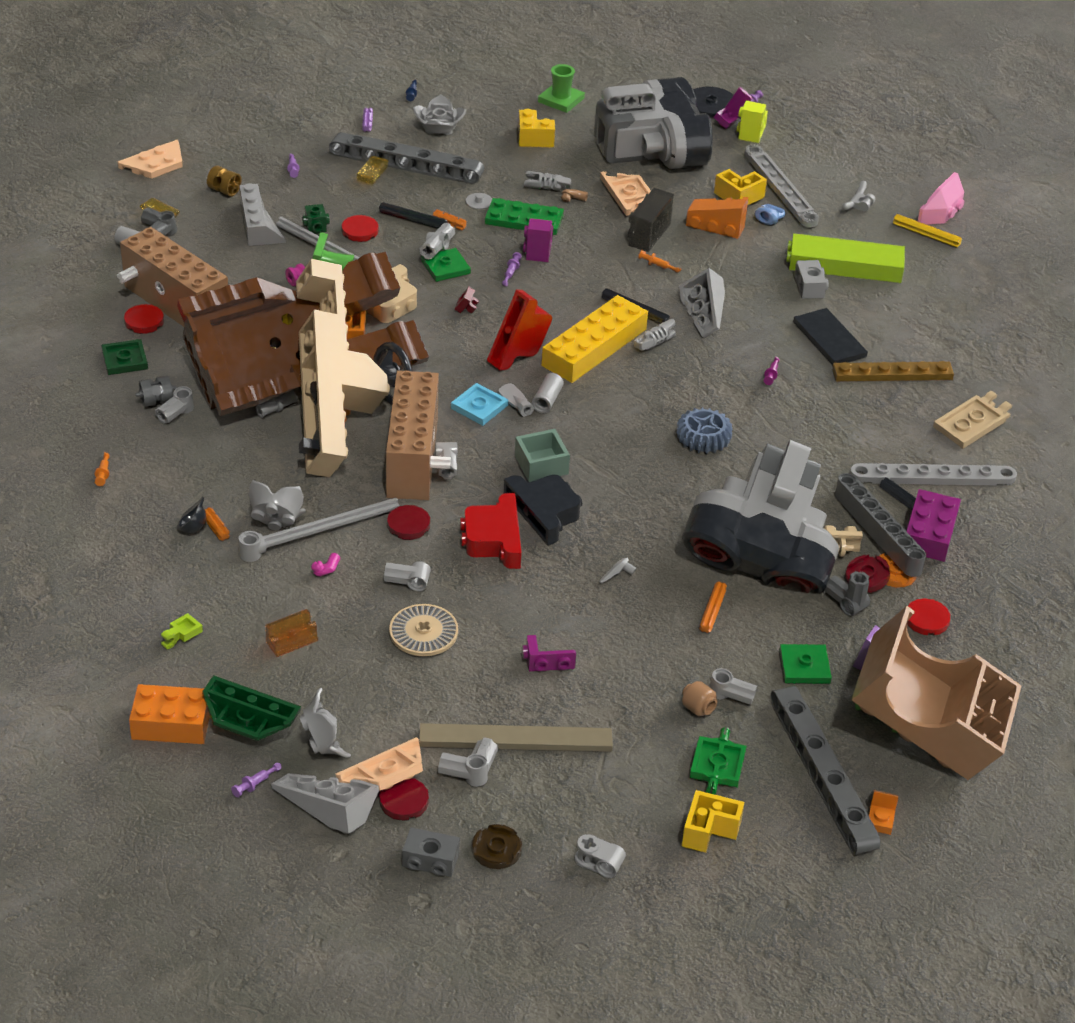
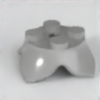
(439, 116)
(276, 508)
(322, 728)

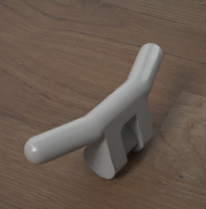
(859, 200)

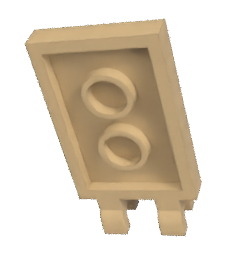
(973, 419)

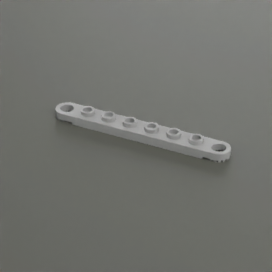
(782, 186)
(935, 474)

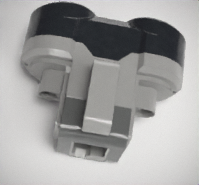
(653, 123)
(766, 522)

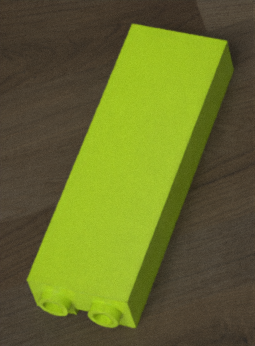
(849, 257)

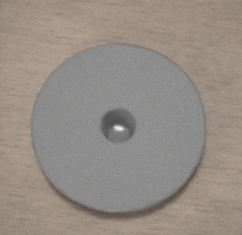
(478, 201)

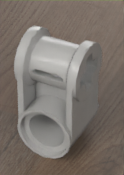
(600, 857)

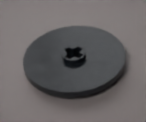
(711, 99)

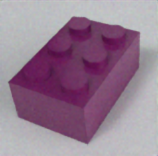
(933, 522)

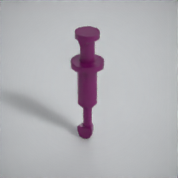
(771, 373)

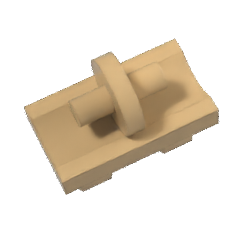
(847, 540)

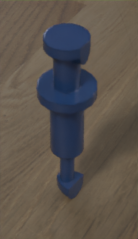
(411, 92)

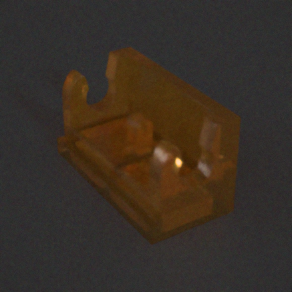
(291, 633)

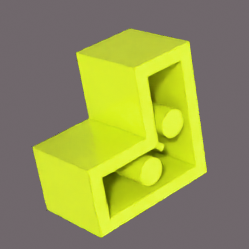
(752, 121)

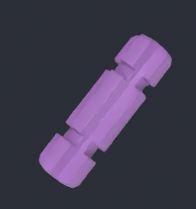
(367, 119)

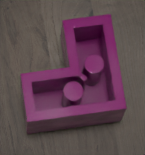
(538, 240)

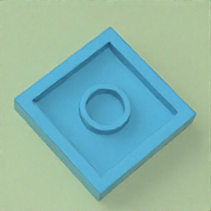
(479, 404)

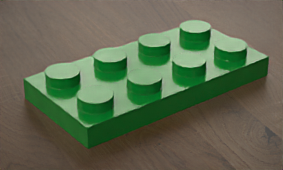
(517, 214)

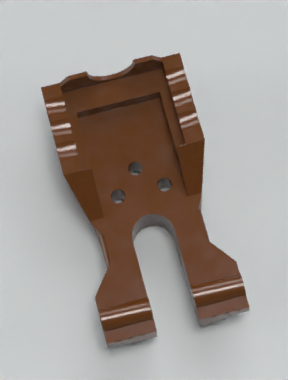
(237, 326)

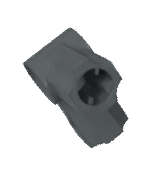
(161, 221)
(851, 596)

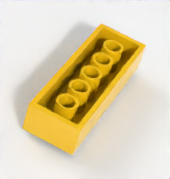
(594, 338)

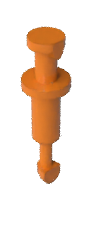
(657, 261)
(102, 471)

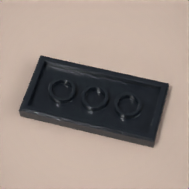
(830, 336)

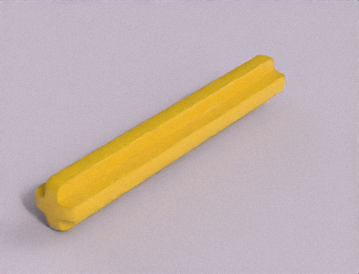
(927, 230)

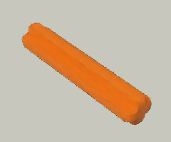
(713, 607)

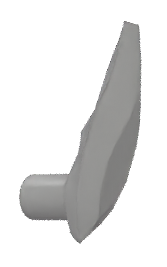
(617, 568)

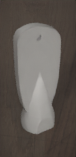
(516, 399)

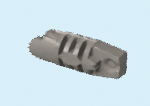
(547, 181)
(655, 335)

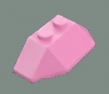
(943, 202)

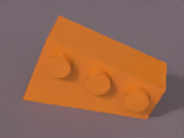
(718, 216)

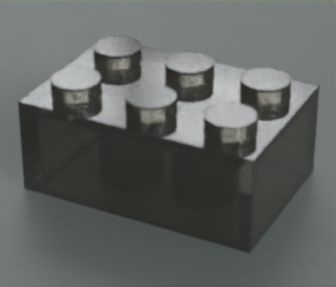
(650, 219)

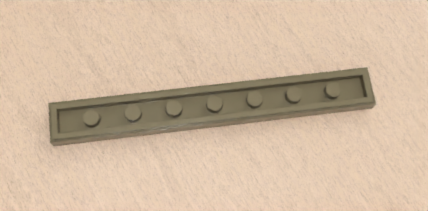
(517, 737)

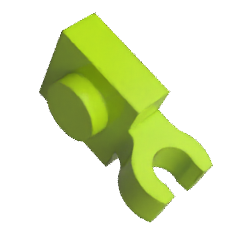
(182, 628)

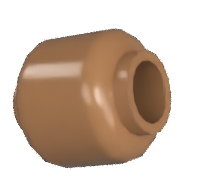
(699, 698)

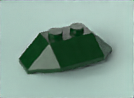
(247, 710)

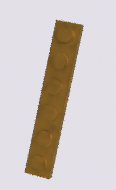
(893, 371)

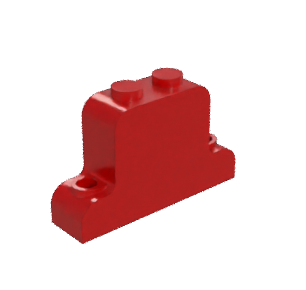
(520, 331)
(493, 531)

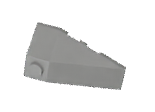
(704, 300)
(333, 803)

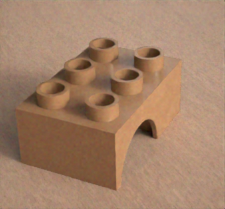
(944, 706)

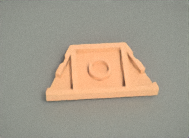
(155, 161)
(626, 190)
(387, 767)

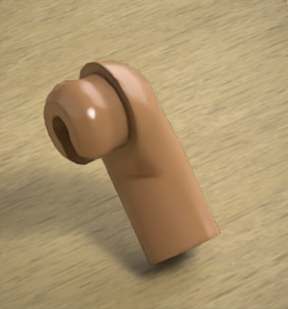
(567, 194)

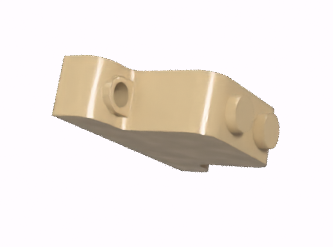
(400, 305)

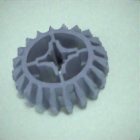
(704, 430)

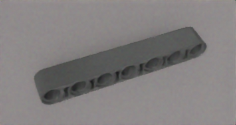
(880, 525)

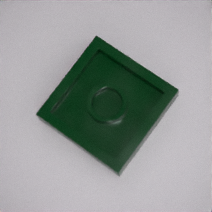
(124, 357)

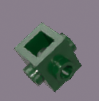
(315, 218)

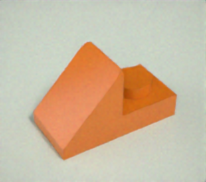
(883, 811)

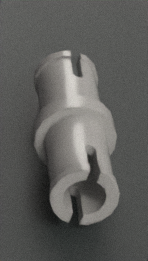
(276, 404)

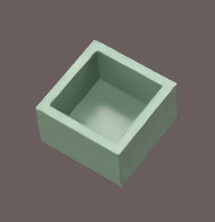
(542, 455)

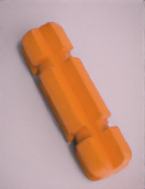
(453, 220)
(216, 524)

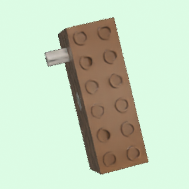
(165, 271)
(413, 436)

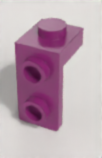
(730, 114)
(547, 659)

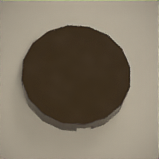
(497, 846)

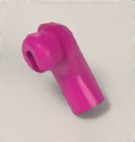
(321, 569)

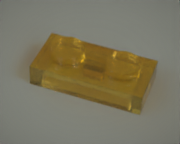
(372, 169)

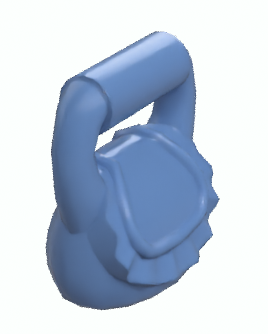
(769, 214)

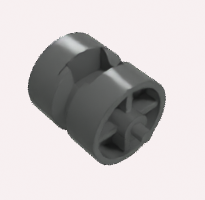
(155, 391)

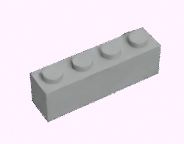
(258, 224)

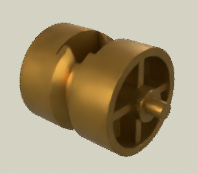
(224, 180)

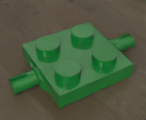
(718, 761)

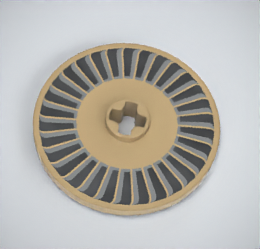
(423, 630)

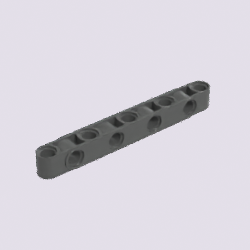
(408, 157)
(825, 770)

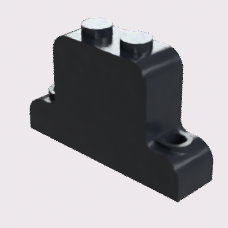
(545, 504)

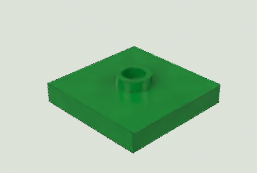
(446, 265)
(805, 663)

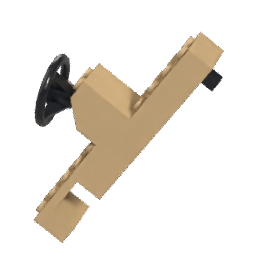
(334, 375)

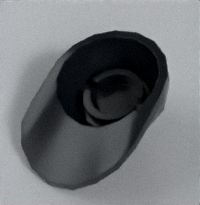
(193, 518)

